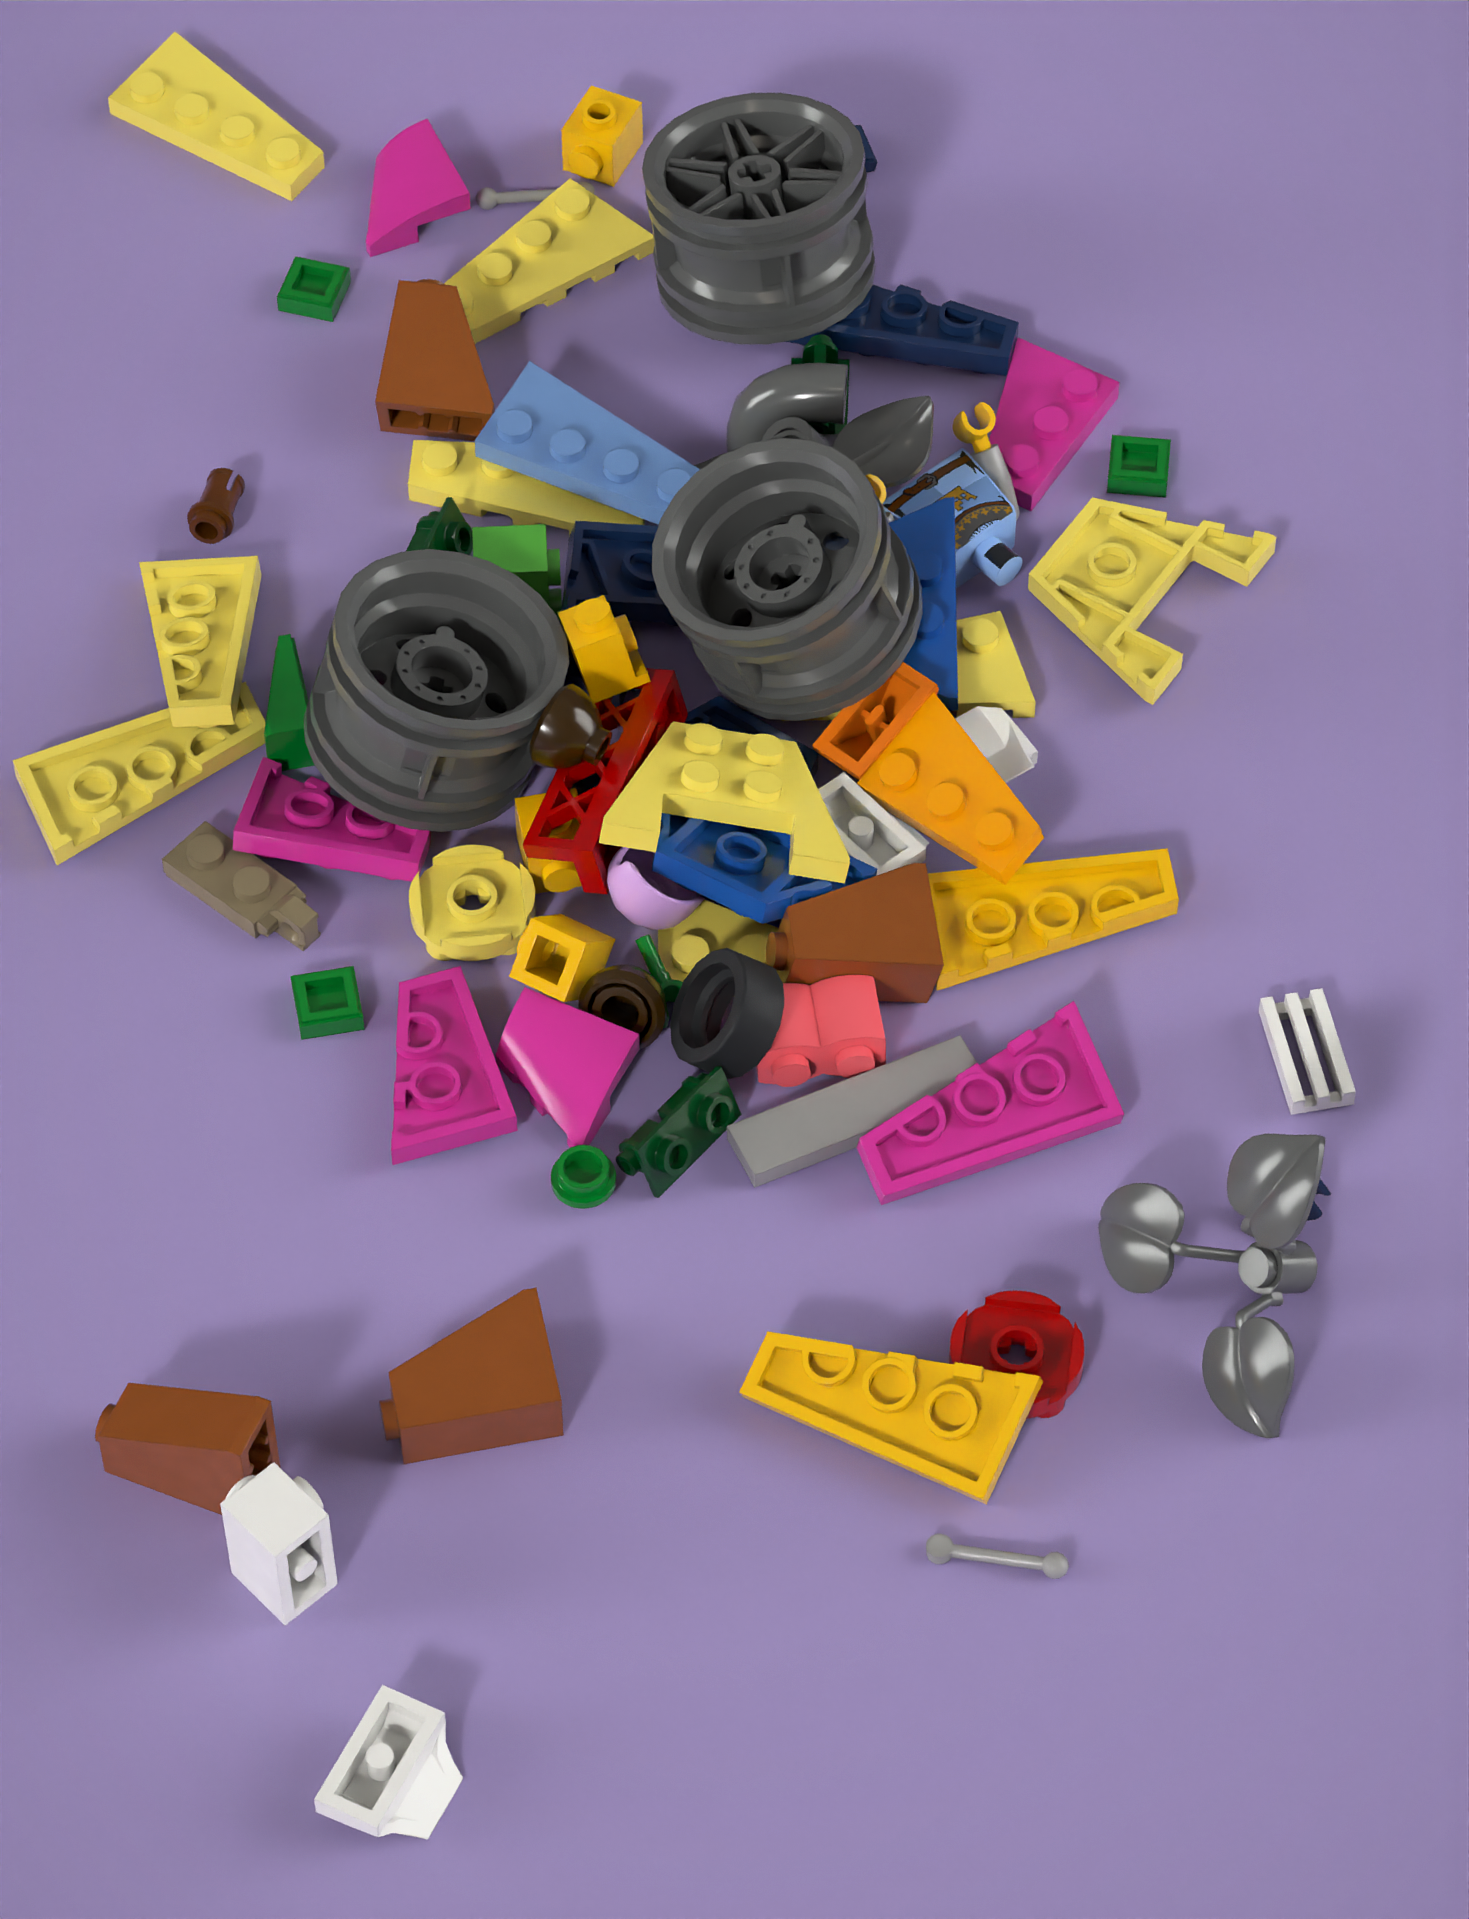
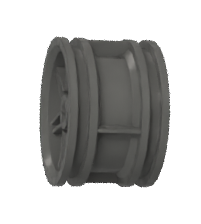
(759, 218)
(774, 590)
(434, 689)

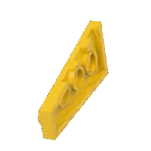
(1045, 909)
(911, 1411)

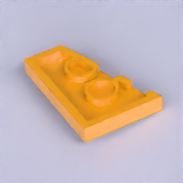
(952, 793)

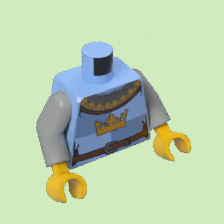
(982, 496)

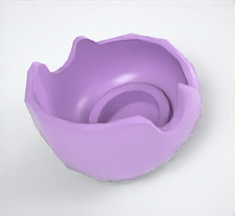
(646, 895)

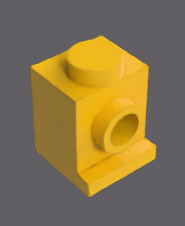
(603, 649)

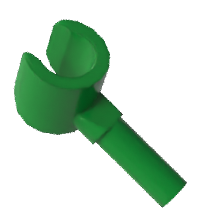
(657, 970)

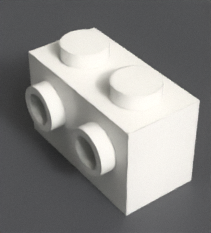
(279, 1541)

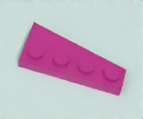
(1014, 1104)

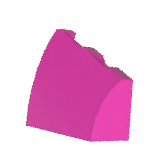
(412, 187)
(565, 1061)

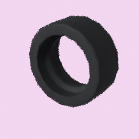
(751, 1022)

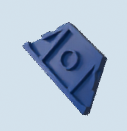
(931, 546)
(739, 866)

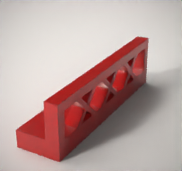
(641, 727)

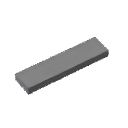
(840, 1114)

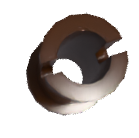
(212, 517)

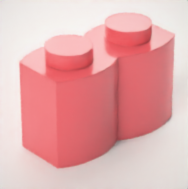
(827, 1031)

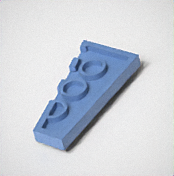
(580, 447)

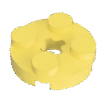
(478, 933)

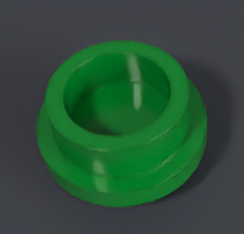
(583, 1177)

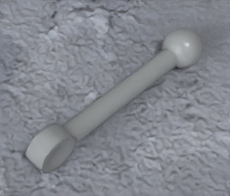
(489, 198)
(941, 1550)

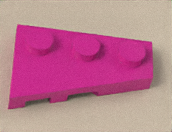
(1046, 416)
(320, 829)
(445, 1071)

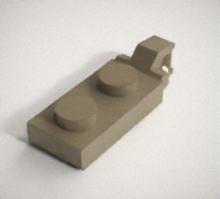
(241, 887)

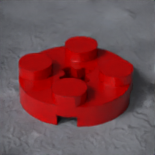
(1027, 1321)

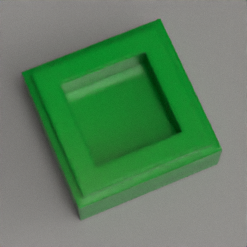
(314, 289)
(1138, 466)
(327, 1002)

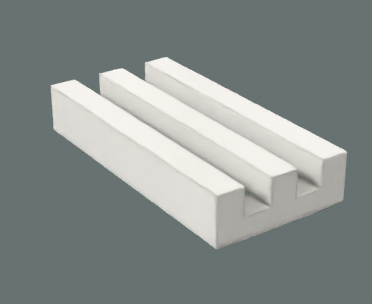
(1296, 1010)

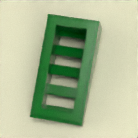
(286, 709)

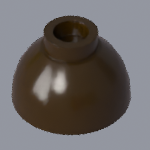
(569, 731)
(628, 999)

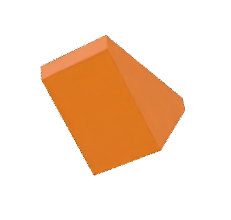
(869, 726)

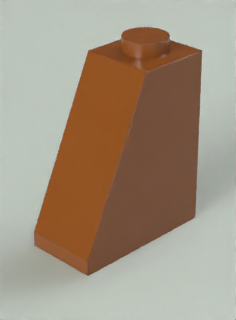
(431, 367)
(866, 928)
(477, 1387)
(187, 1441)

